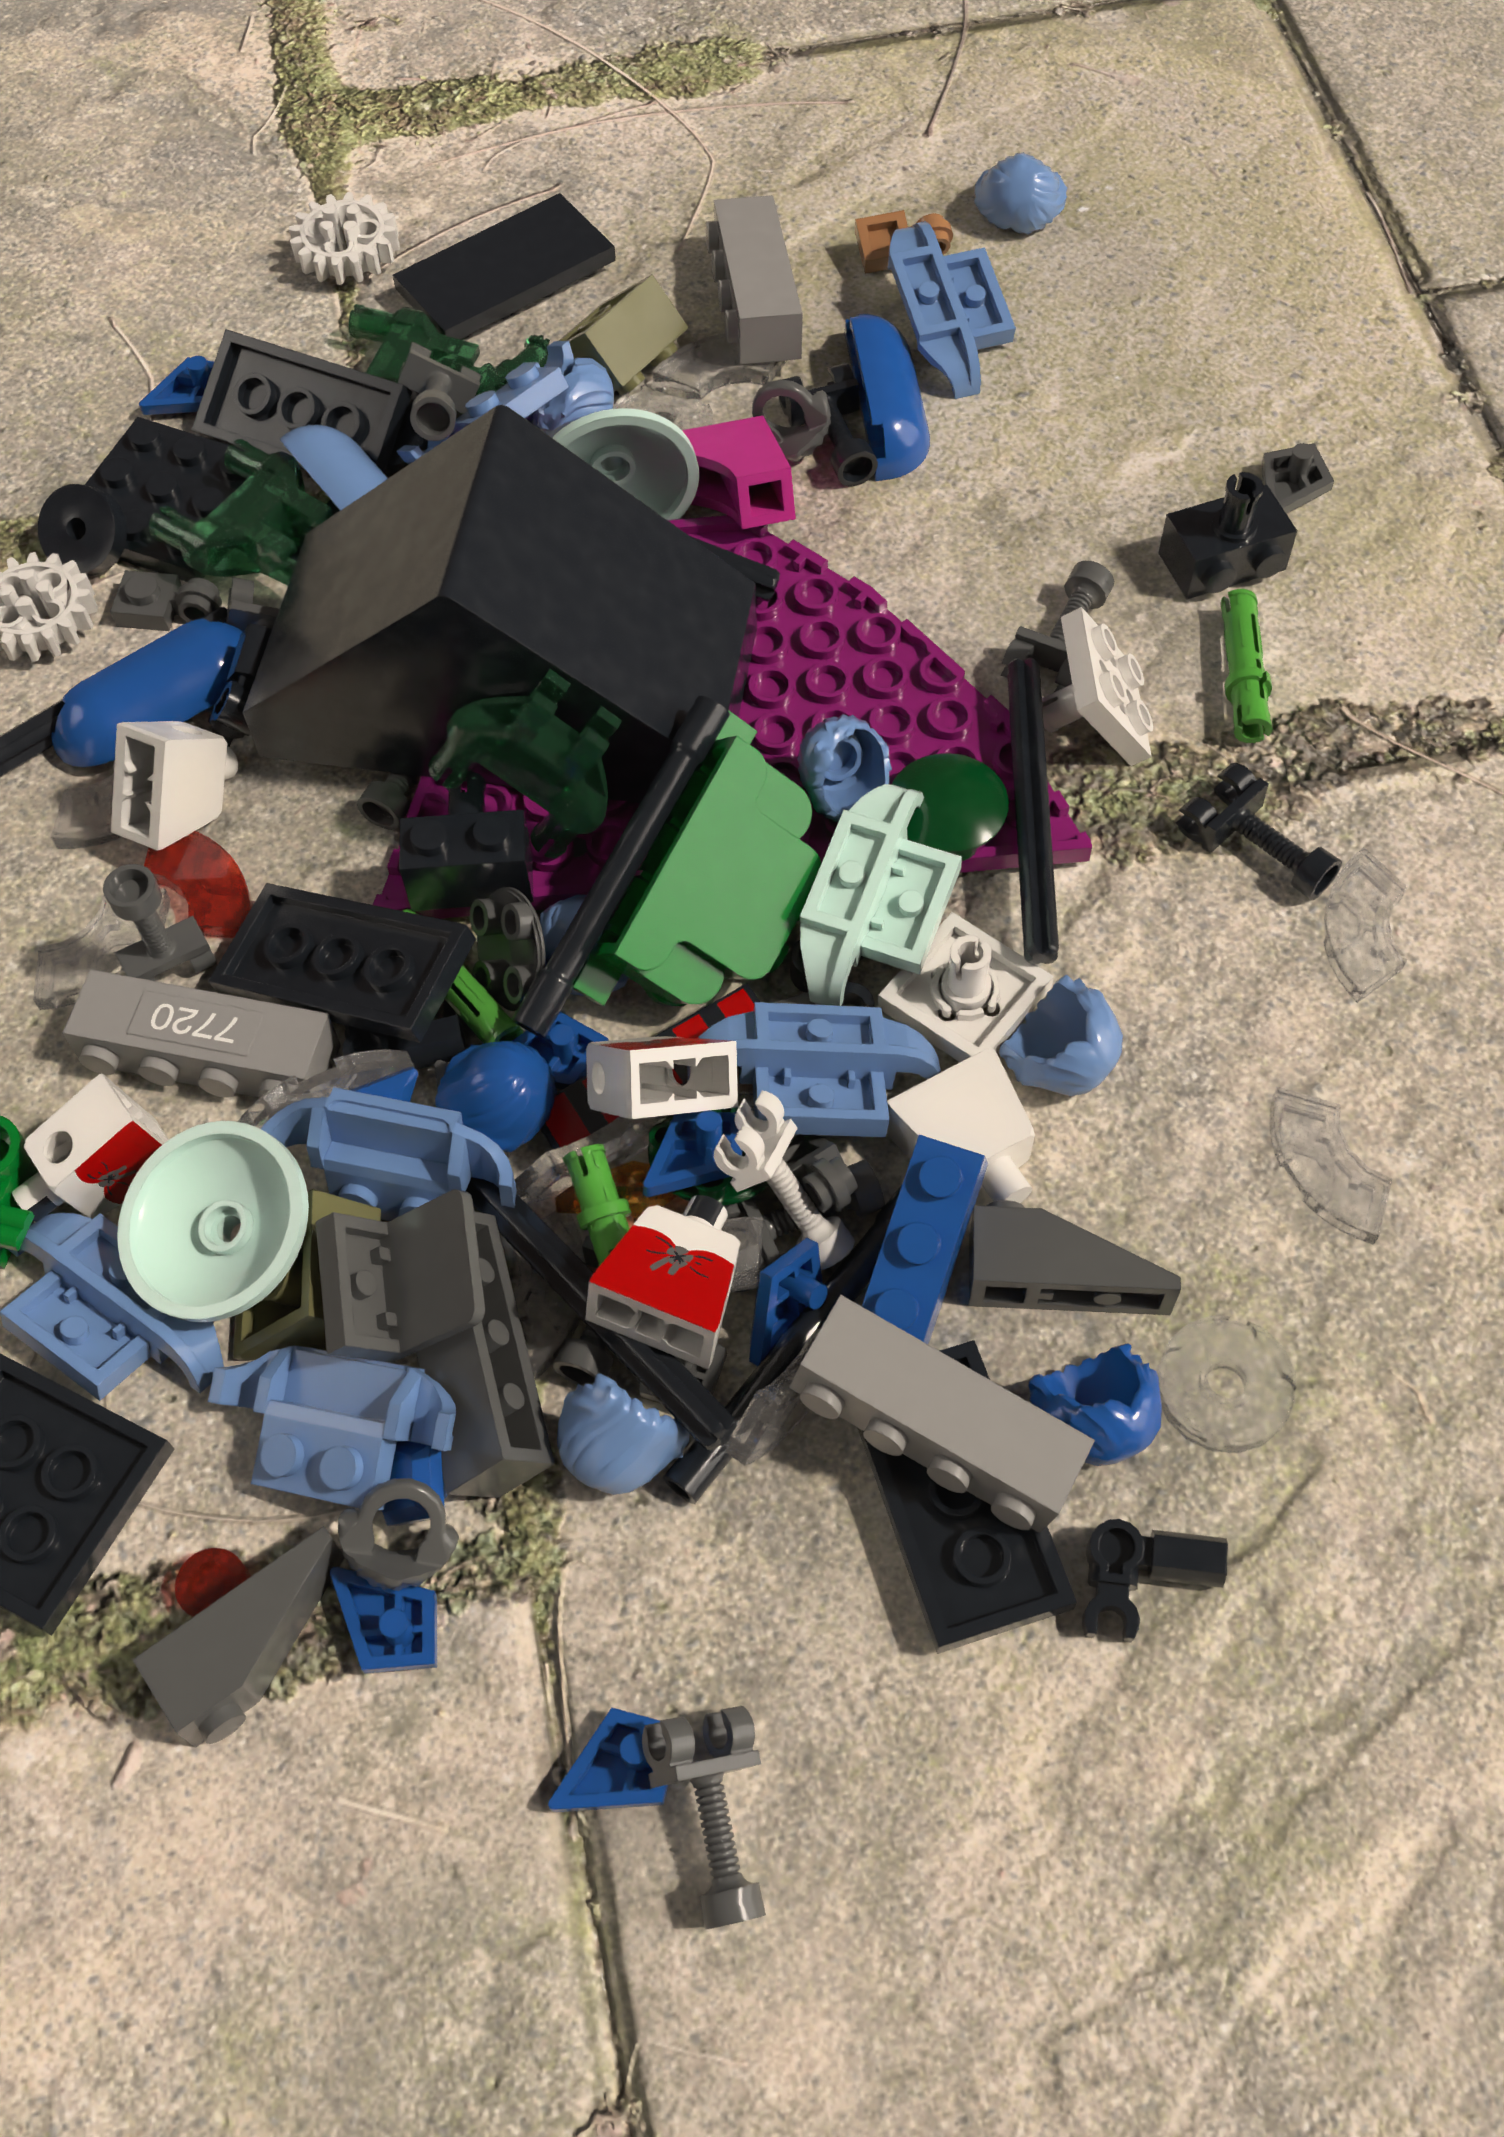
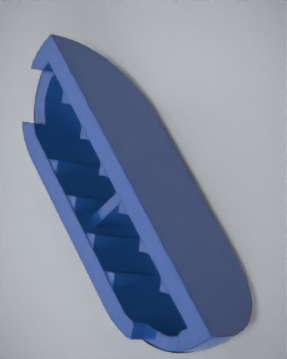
(888, 395)
(157, 683)

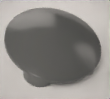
(507, 945)

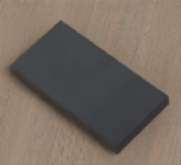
(505, 267)

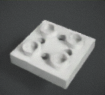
(1101, 689)
(974, 976)

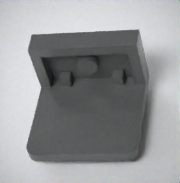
(400, 1280)

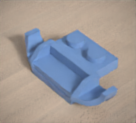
(950, 304)
(525, 392)
(825, 1063)
(391, 1149)
(92, 1319)
(334, 1419)

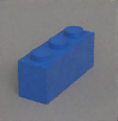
(925, 1236)

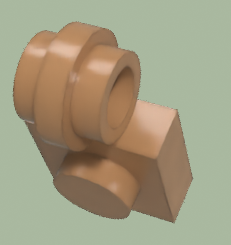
(876, 232)

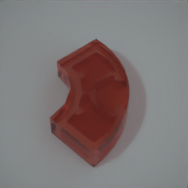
(207, 880)

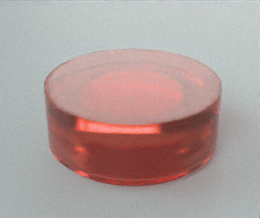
(208, 1578)

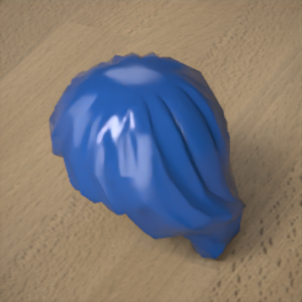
(499, 1091)
(1108, 1400)

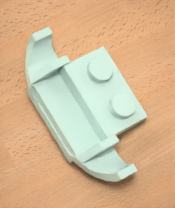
(873, 894)

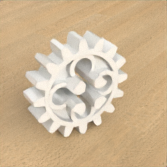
(320, 242)
(50, 591)

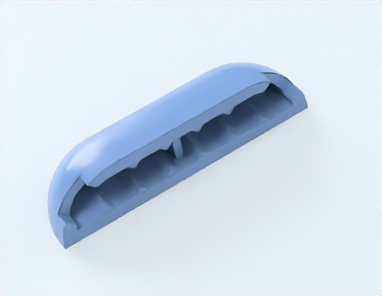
(334, 462)

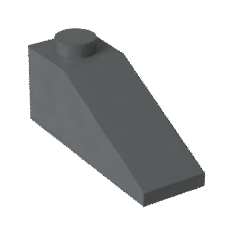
(1051, 1264)
(233, 1648)

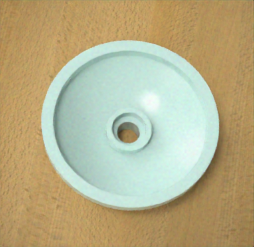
(639, 454)
(184, 1210)

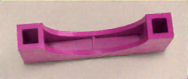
(743, 472)

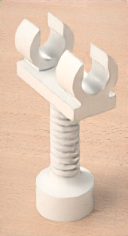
(764, 1148)

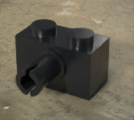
(1228, 539)
(464, 853)

